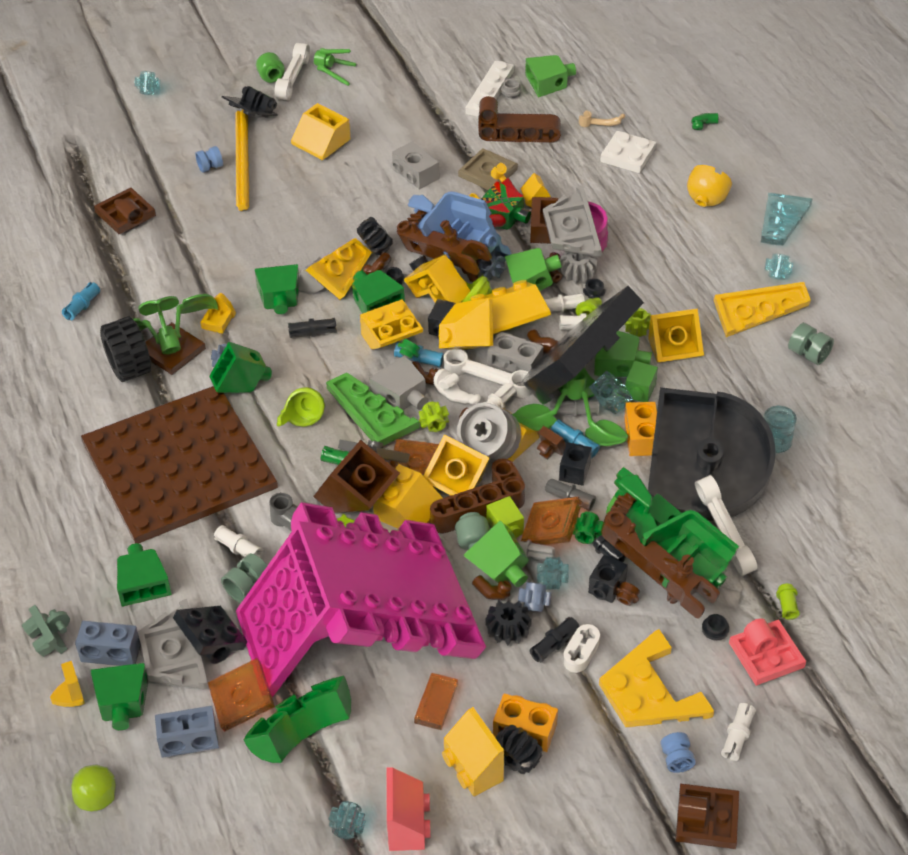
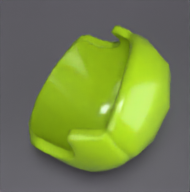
(93, 788)

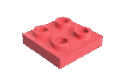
(766, 651)

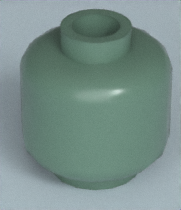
(470, 529)

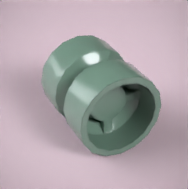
(812, 344)
(241, 579)

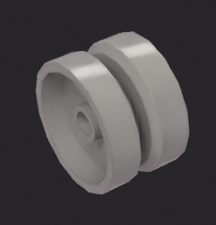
(489, 431)

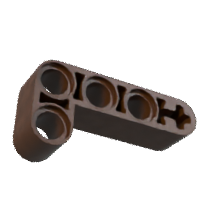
(515, 127)
(505, 483)

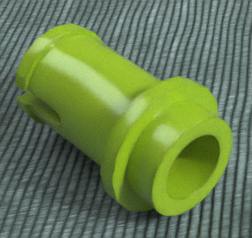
(787, 595)

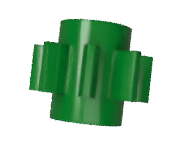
(587, 527)

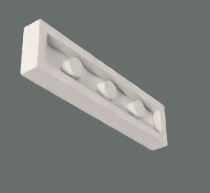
(490, 85)

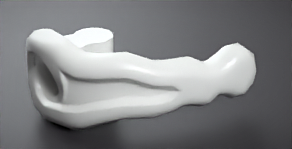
(447, 385)

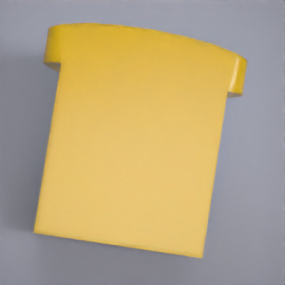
(534, 188)
(218, 320)
(69, 692)

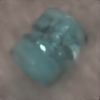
(782, 424)

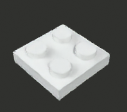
(628, 151)

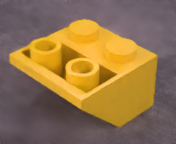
(321, 131)
(388, 324)

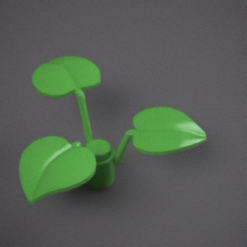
(167, 335)
(602, 432)

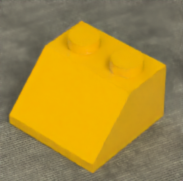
(406, 499)
(474, 754)

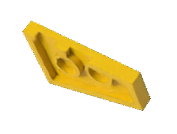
(340, 266)

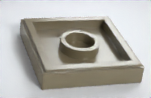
(479, 168)

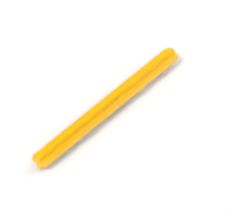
(242, 163)

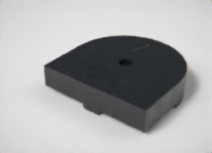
(581, 345)
(715, 424)

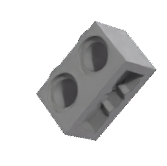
(513, 353)

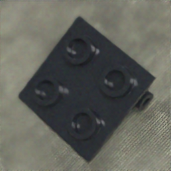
(253, 102)

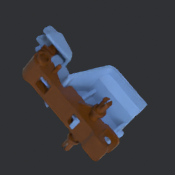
(452, 227)

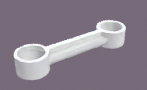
(284, 86)
(484, 371)
(711, 497)

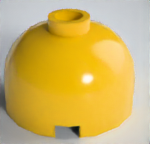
(707, 186)

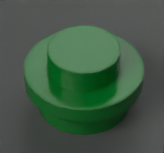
(408, 349)

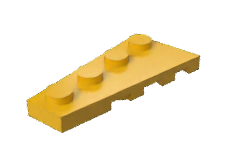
(756, 306)

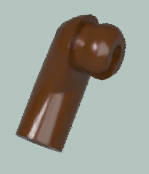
(429, 376)
(490, 591)

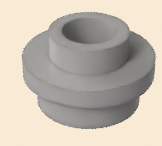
(511, 88)

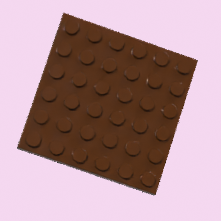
(178, 463)

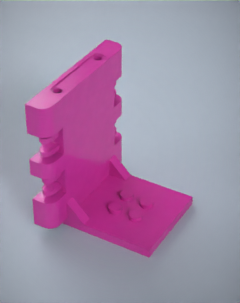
(356, 590)

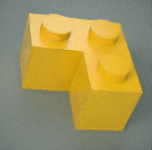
(439, 280)

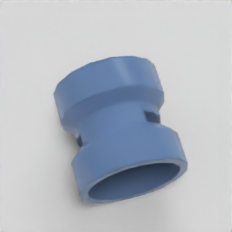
(209, 159)
(679, 756)

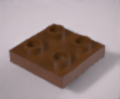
(125, 210)
(707, 816)

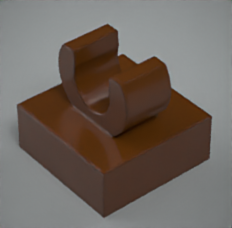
(550, 442)

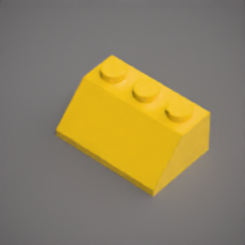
(515, 305)

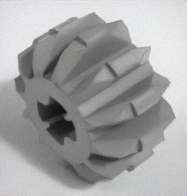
(578, 266)

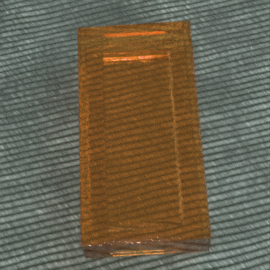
(436, 701)

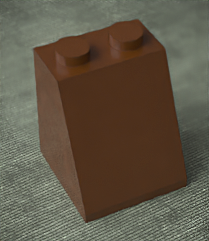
(357, 481)

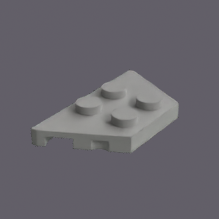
(572, 225)
(170, 655)

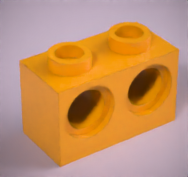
(640, 427)
(528, 715)

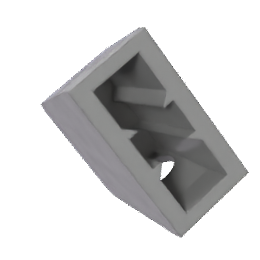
(400, 384)

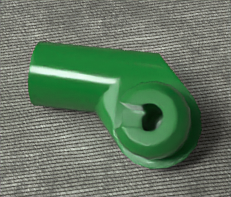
(704, 118)

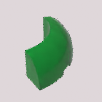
(298, 719)

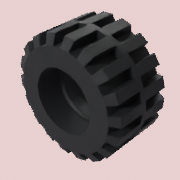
(125, 349)

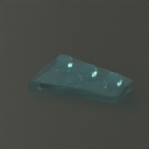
(782, 217)

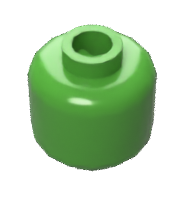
(270, 67)

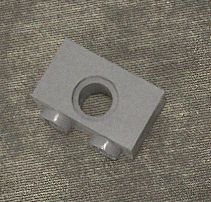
(415, 165)

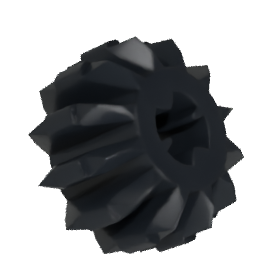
(374, 236)
(508, 622)
(520, 749)

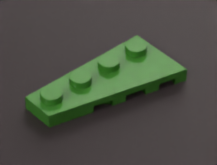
(371, 411)

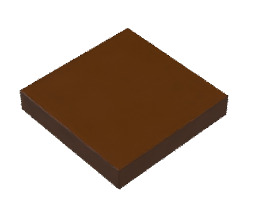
(173, 362)

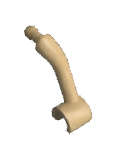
(586, 120)

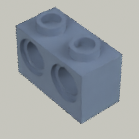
(107, 643)
(186, 731)

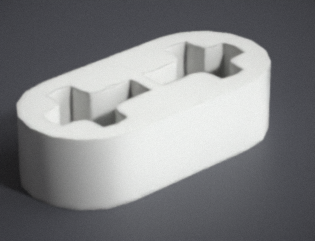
(576, 645)

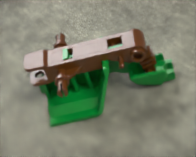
(680, 554)

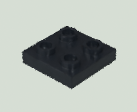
(210, 632)

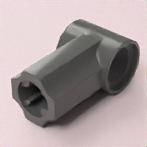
(281, 509)

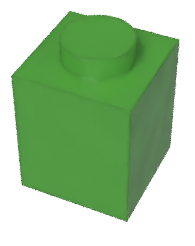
(641, 381)

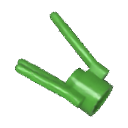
(324, 59)

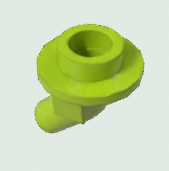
(588, 306)

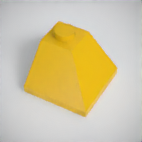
(467, 326)

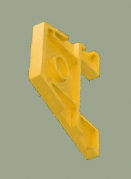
(640, 694)

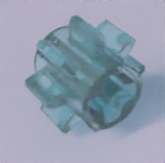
(147, 83)
(778, 266)
(552, 572)
(347, 820)

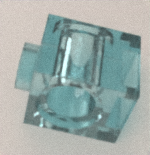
(611, 392)

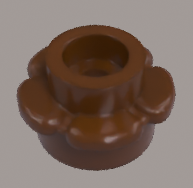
(627, 593)

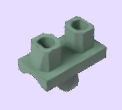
(49, 627)

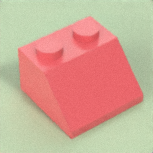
(406, 812)

